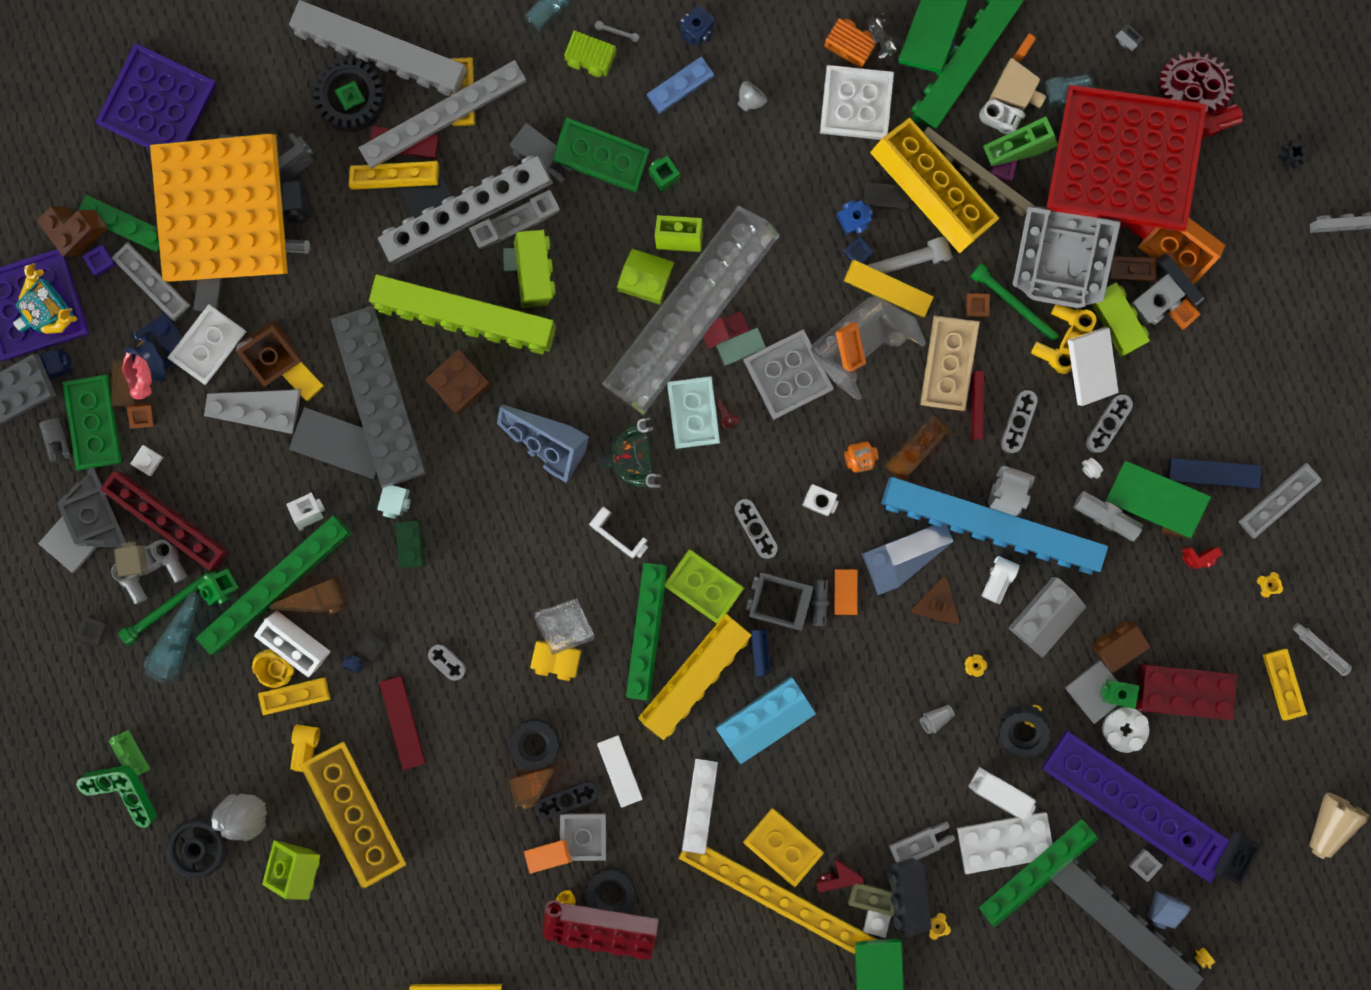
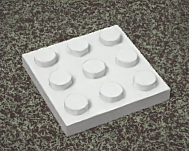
(856, 102)

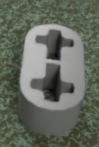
(450, 657)

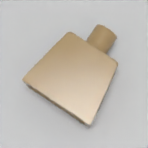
(1017, 87)

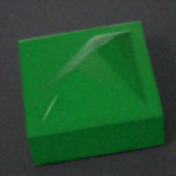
(349, 96)

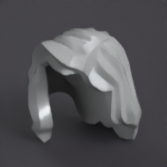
(240, 817)

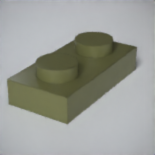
(871, 899)

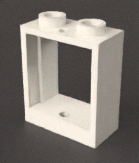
(1002, 794)

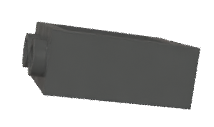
(802, 606)

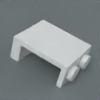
(600, 519)

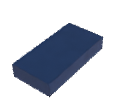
(761, 652)

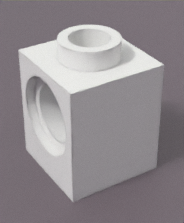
(813, 492)

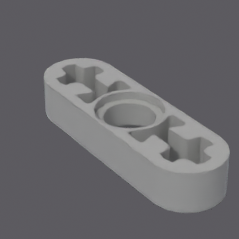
(1019, 404)
(1113, 406)
(759, 546)

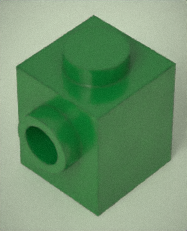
(664, 173)
(1119, 693)

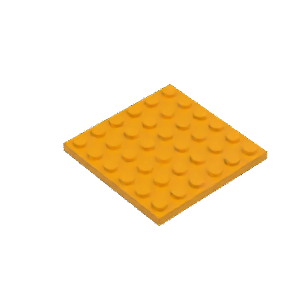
(219, 208)

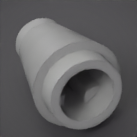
(936, 719)

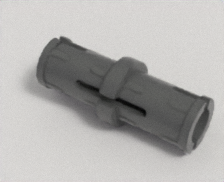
(820, 603)

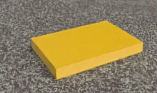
(783, 847)

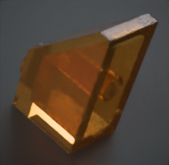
(529, 787)

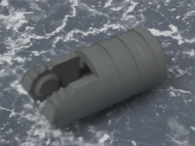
(52, 434)

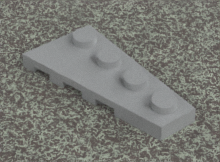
(262, 409)

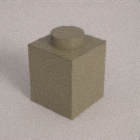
(131, 559)

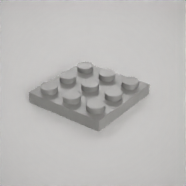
(788, 375)

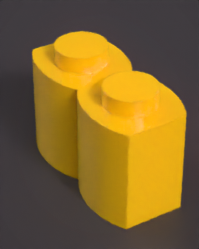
(563, 663)

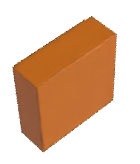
(1024, 48)
(1184, 314)

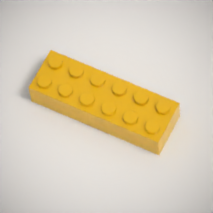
(934, 185)
(352, 815)

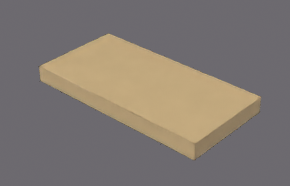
(949, 363)

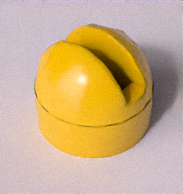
(567, 894)

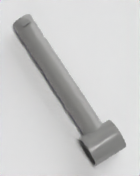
(937, 250)

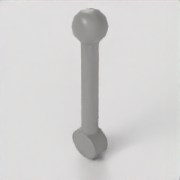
(599, 26)

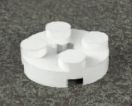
(1132, 741)

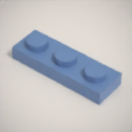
(680, 85)

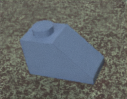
(1167, 910)

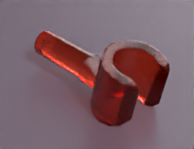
(727, 419)

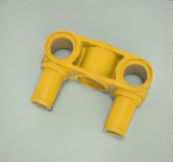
(1076, 329)

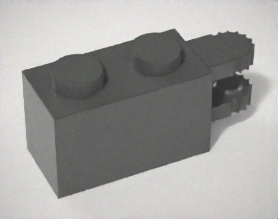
(531, 142)

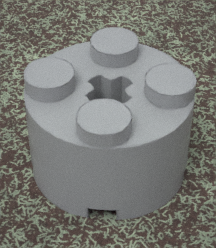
(1010, 491)

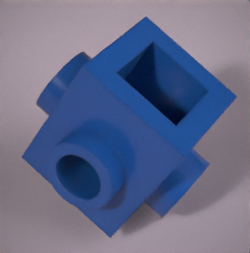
(850, 224)

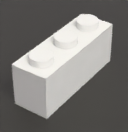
(292, 643)

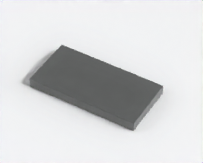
(333, 442)

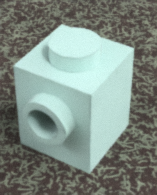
(394, 501)

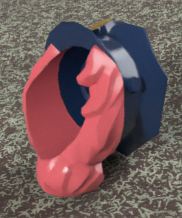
(142, 367)

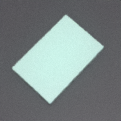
(693, 412)

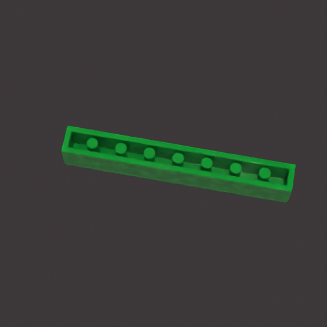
(964, 62)
(274, 585)

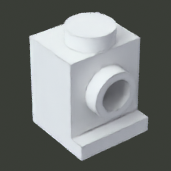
(299, 508)

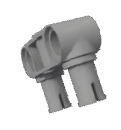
(154, 561)

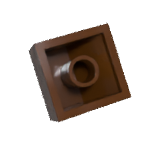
(268, 353)

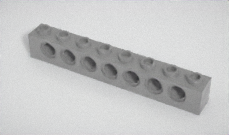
(391, 238)

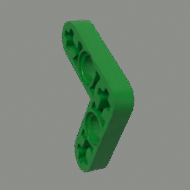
(140, 811)

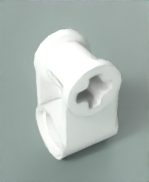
(1004, 116)

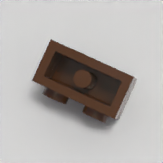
(1120, 645)

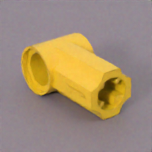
(305, 742)

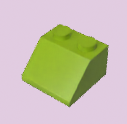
(645, 276)
(291, 870)

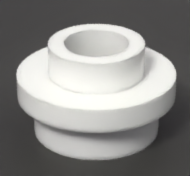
(1092, 468)

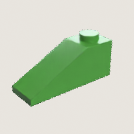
(1022, 143)

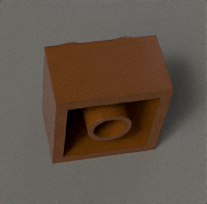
(458, 382)

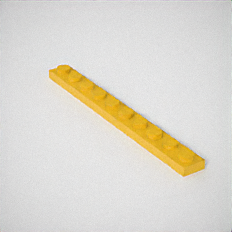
(776, 898)

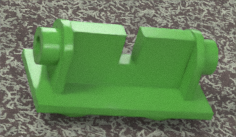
(129, 752)

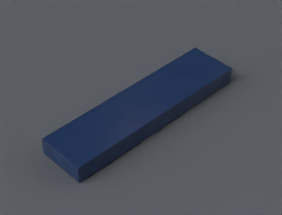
(1214, 473)

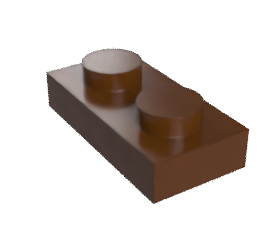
(1133, 269)

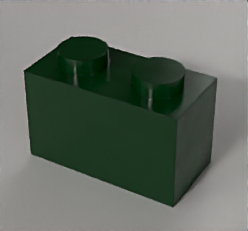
(410, 544)

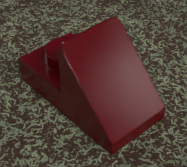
(725, 329)
(845, 877)

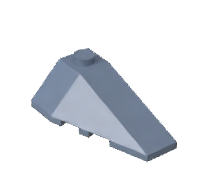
(552, 441)
(900, 559)

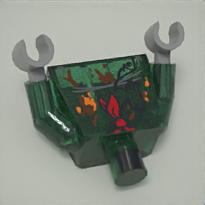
(632, 456)

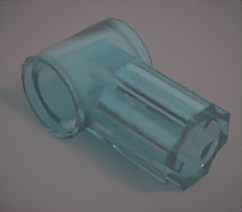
(544, 11)
(1058, 87)

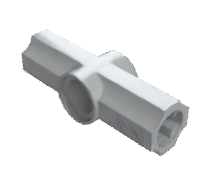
(1108, 515)

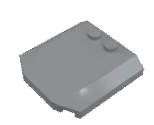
(1065, 257)

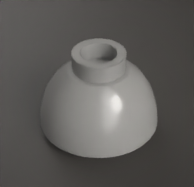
(750, 97)

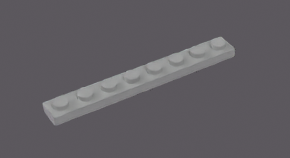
(442, 114)

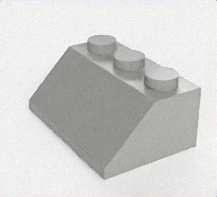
(1048, 616)

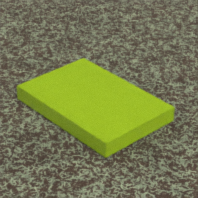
(703, 586)

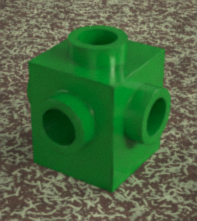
(218, 587)

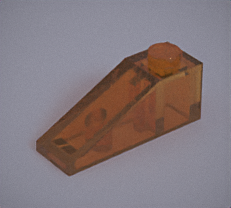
(916, 448)
(318, 599)

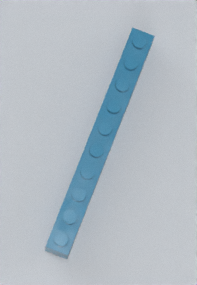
(994, 525)

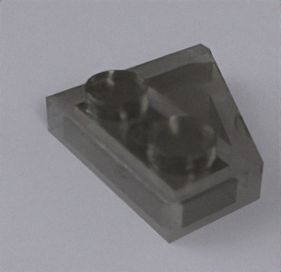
(882, 32)

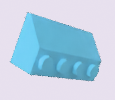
(765, 720)

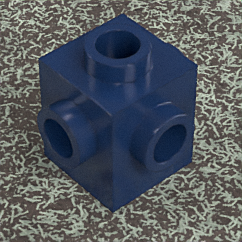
(697, 26)

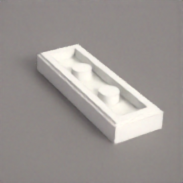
(619, 771)

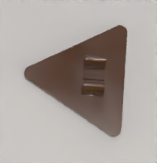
(938, 603)

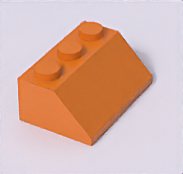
(1191, 250)

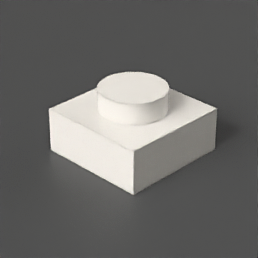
(147, 460)
(876, 923)

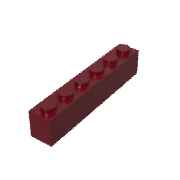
(165, 520)

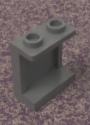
(294, 159)

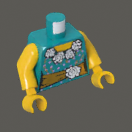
(41, 305)

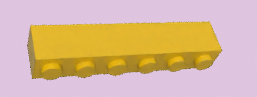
(694, 677)

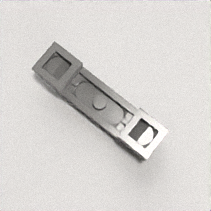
(514, 221)

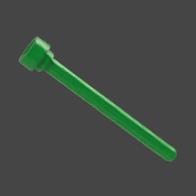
(982, 275)
(130, 634)

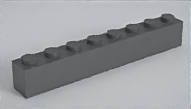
(1126, 928)

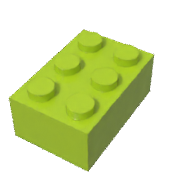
(534, 268)

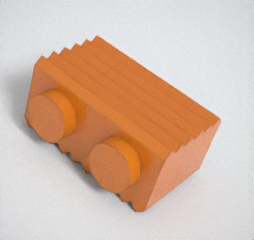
(850, 42)

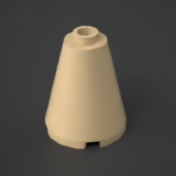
(1335, 825)

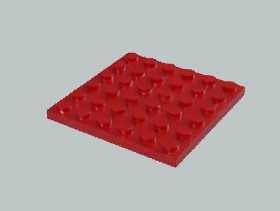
(1127, 157)

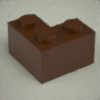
(71, 231)

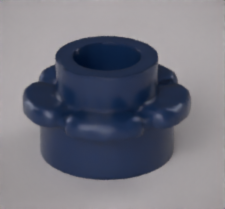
(352, 663)

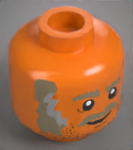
(861, 457)

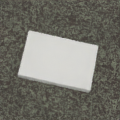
(207, 344)
(1093, 366)

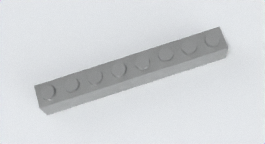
(378, 48)

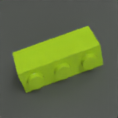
(1121, 319)

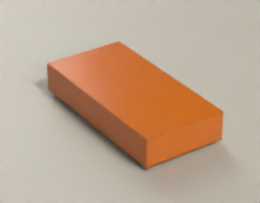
(851, 347)
(845, 592)
(547, 856)

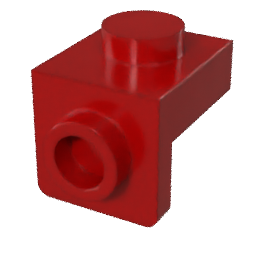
(1205, 559)

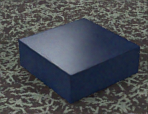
(858, 250)

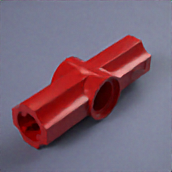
(1222, 120)

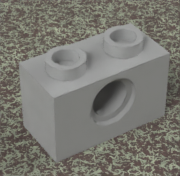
(1167, 291)

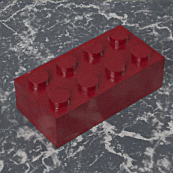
(1186, 691)

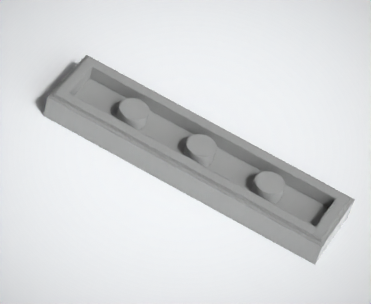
(151, 282)
(1280, 500)

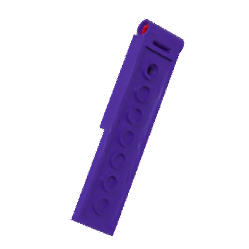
(1136, 805)

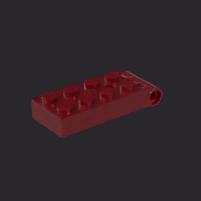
(599, 930)

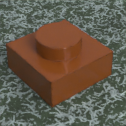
(977, 305)
(140, 415)

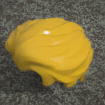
(272, 669)

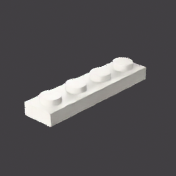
(700, 806)

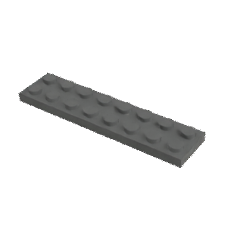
(378, 396)

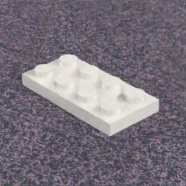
(1003, 842)

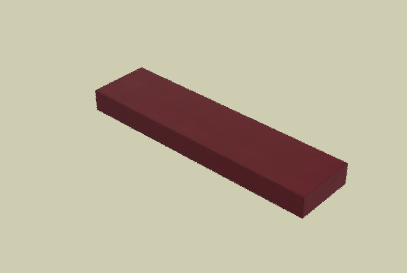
(402, 722)

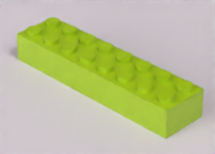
(462, 313)

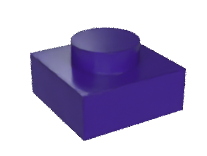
(99, 260)

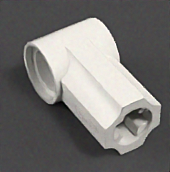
(1001, 575)

